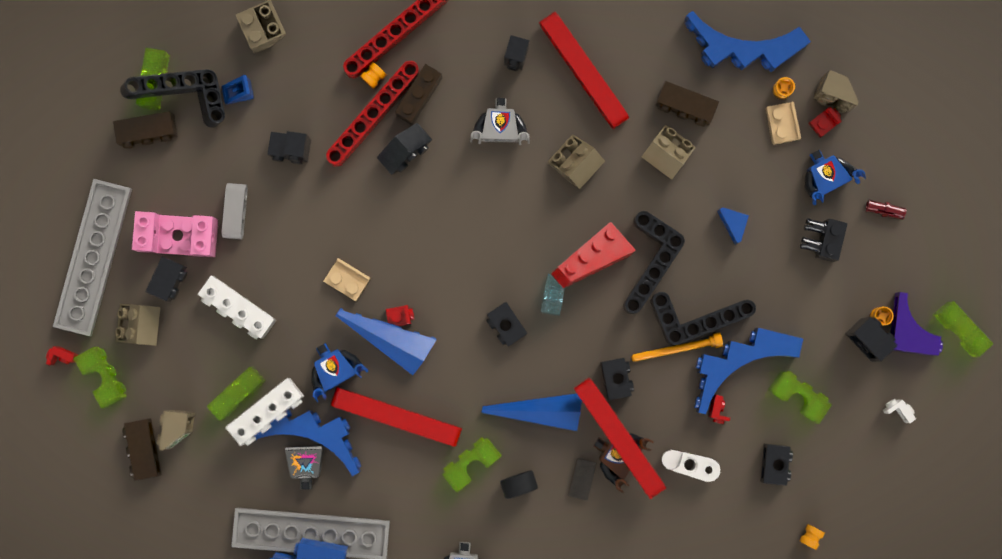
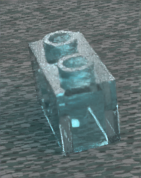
(552, 297)

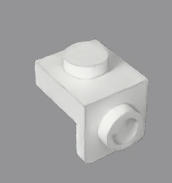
(905, 411)

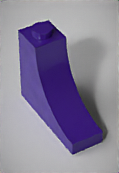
(908, 333)

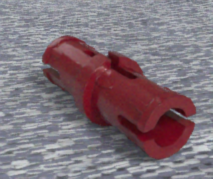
(885, 209)

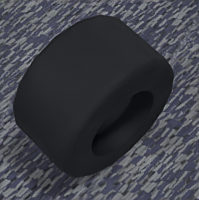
(519, 484)

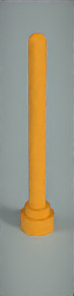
(713, 341)

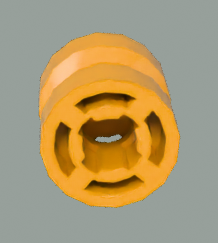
(373, 75)
(787, 86)
(885, 315)
(812, 536)

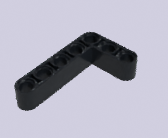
(180, 87)
(656, 263)
(700, 322)

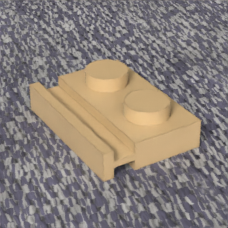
(783, 123)
(347, 279)

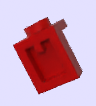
(825, 121)
(400, 315)
(64, 355)
(717, 406)

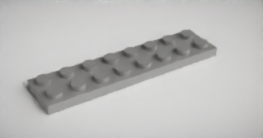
(92, 257)
(283, 530)

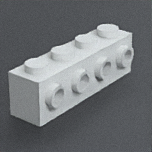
(236, 307)
(265, 412)

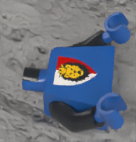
(828, 175)
(333, 369)

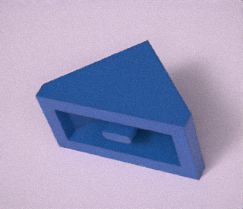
(238, 90)
(734, 223)

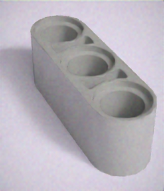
(234, 211)

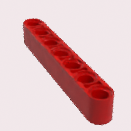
(392, 40)
(584, 70)
(371, 123)
(396, 416)
(620, 438)

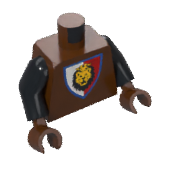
(611, 462)

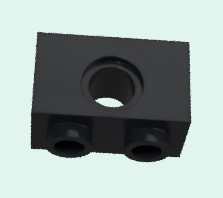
(516, 53)
(502, 313)
(609, 369)
(770, 454)

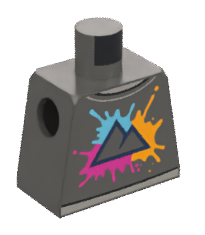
(305, 463)

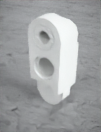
(675, 461)

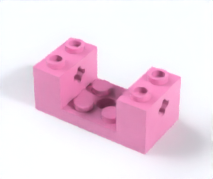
(155, 234)

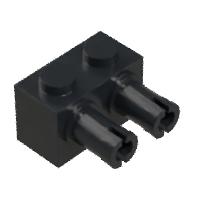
(831, 238)
(166, 279)

